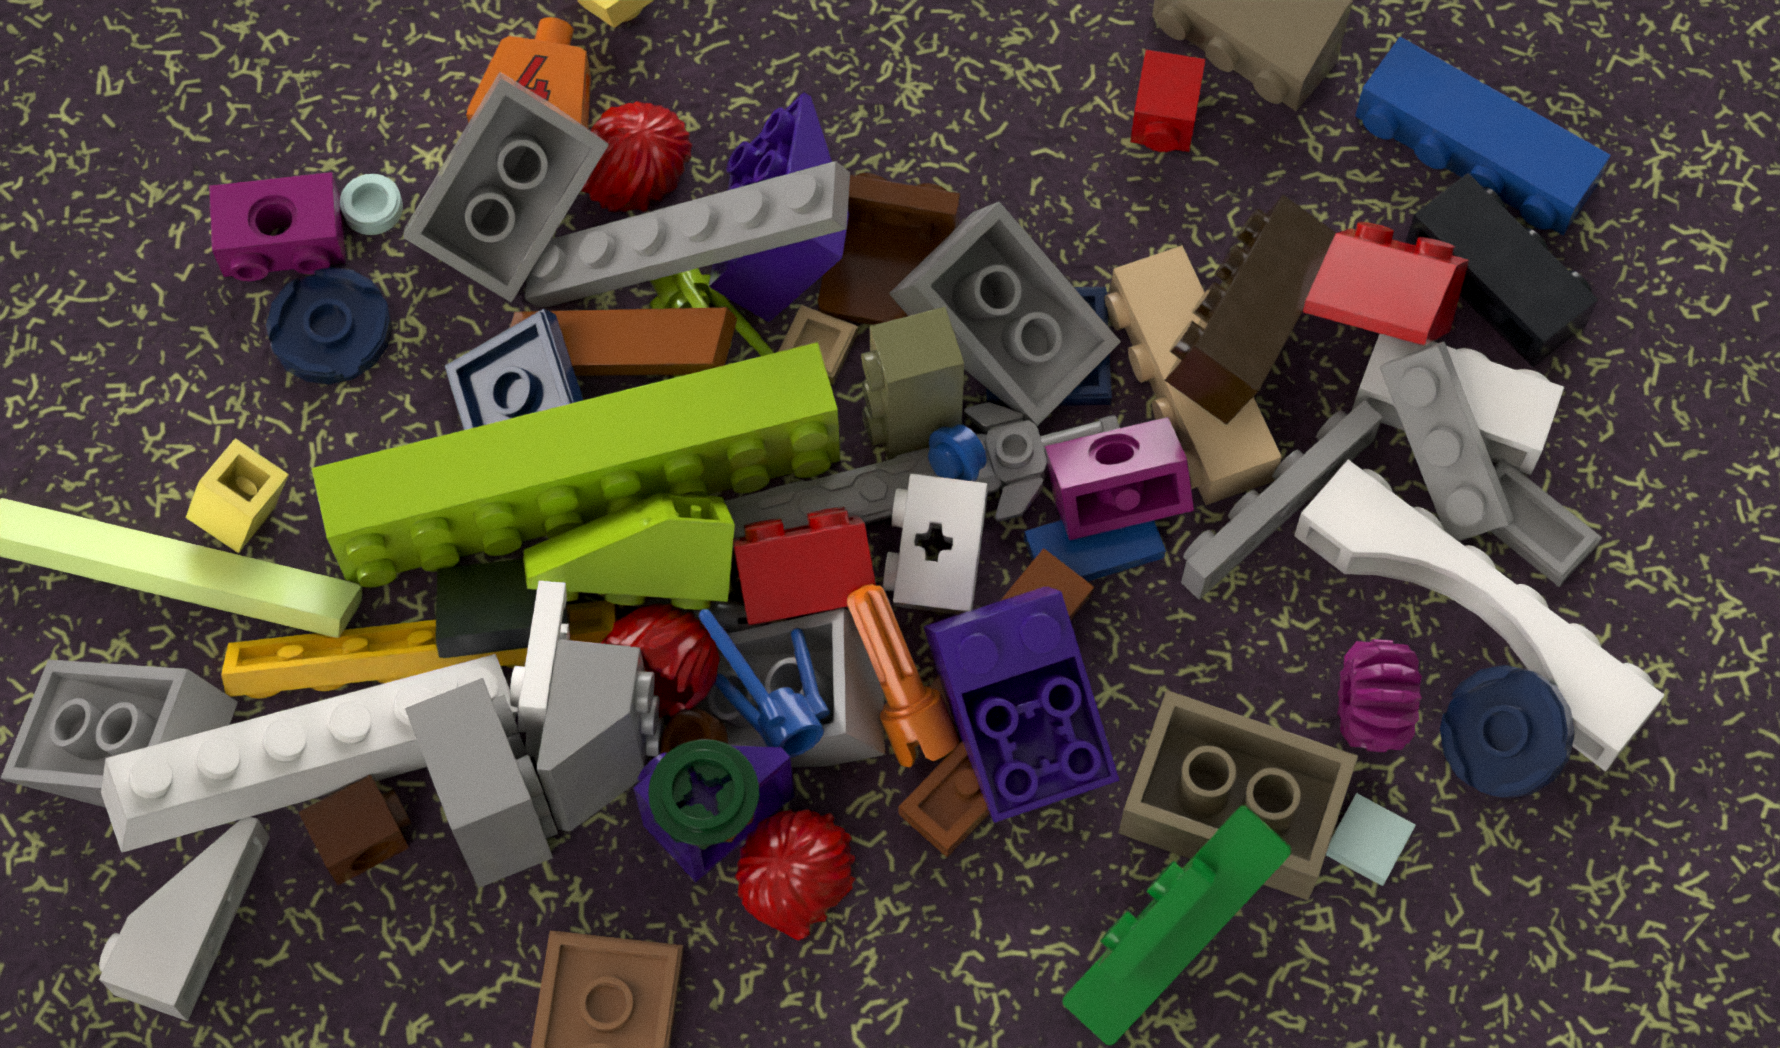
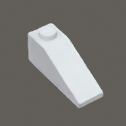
(180, 929)

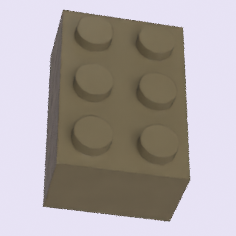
(1212, 762)

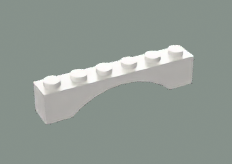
(1374, 532)

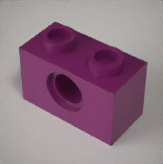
(249, 210)
(1119, 478)

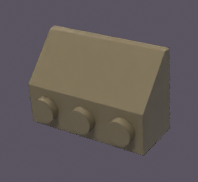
(1272, 43)

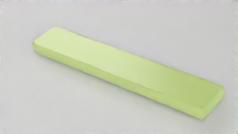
(177, 569)

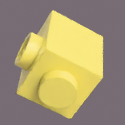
(236, 495)

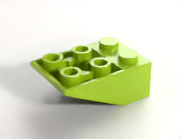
(648, 549)

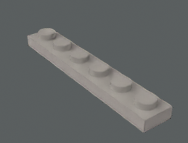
(691, 235)

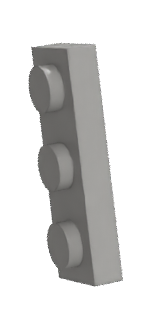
(1447, 442)

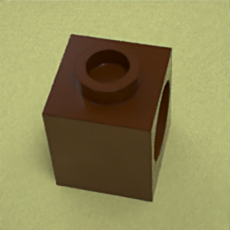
(356, 828)

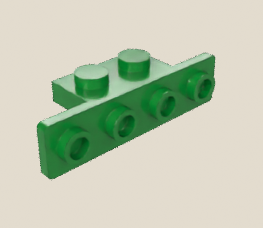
(1176, 925)

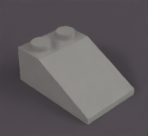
(1010, 311)
(843, 681)
(103, 711)

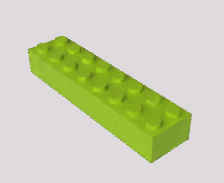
(577, 463)

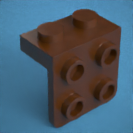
(885, 240)

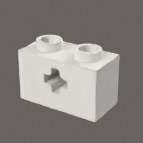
(959, 512)

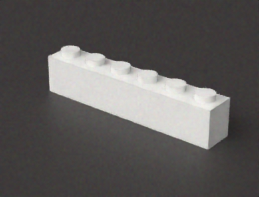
(276, 757)

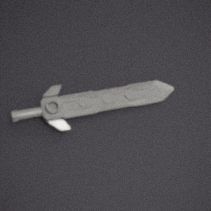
(1013, 464)

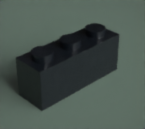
(1509, 270)

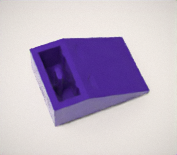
(777, 276)
(1022, 702)

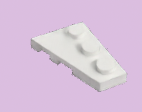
(532, 683)

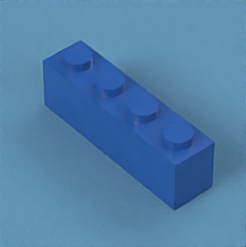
(1481, 132)

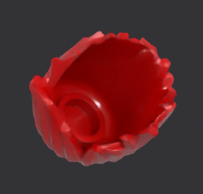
(642, 156)
(674, 649)
(794, 870)

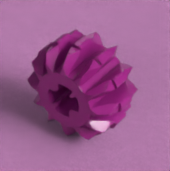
(1379, 695)

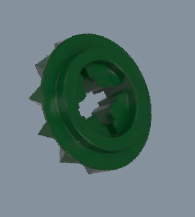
(714, 765)

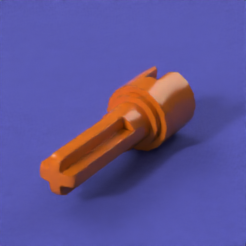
(912, 711)

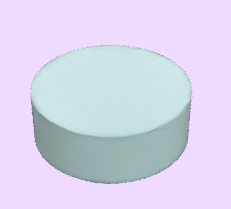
(371, 204)

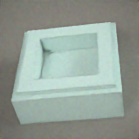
(1369, 839)

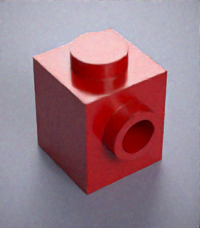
(1167, 101)

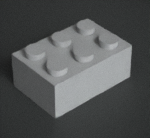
(484, 780)

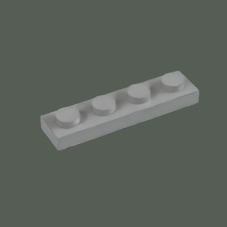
(1295, 483)

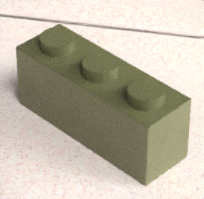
(912, 381)

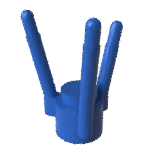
(783, 716)

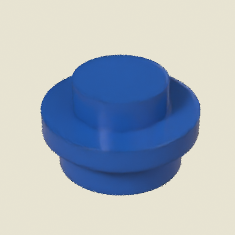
(956, 453)

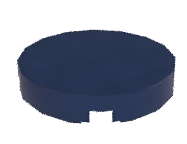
(338, 344)
(1507, 731)

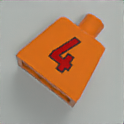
(544, 67)

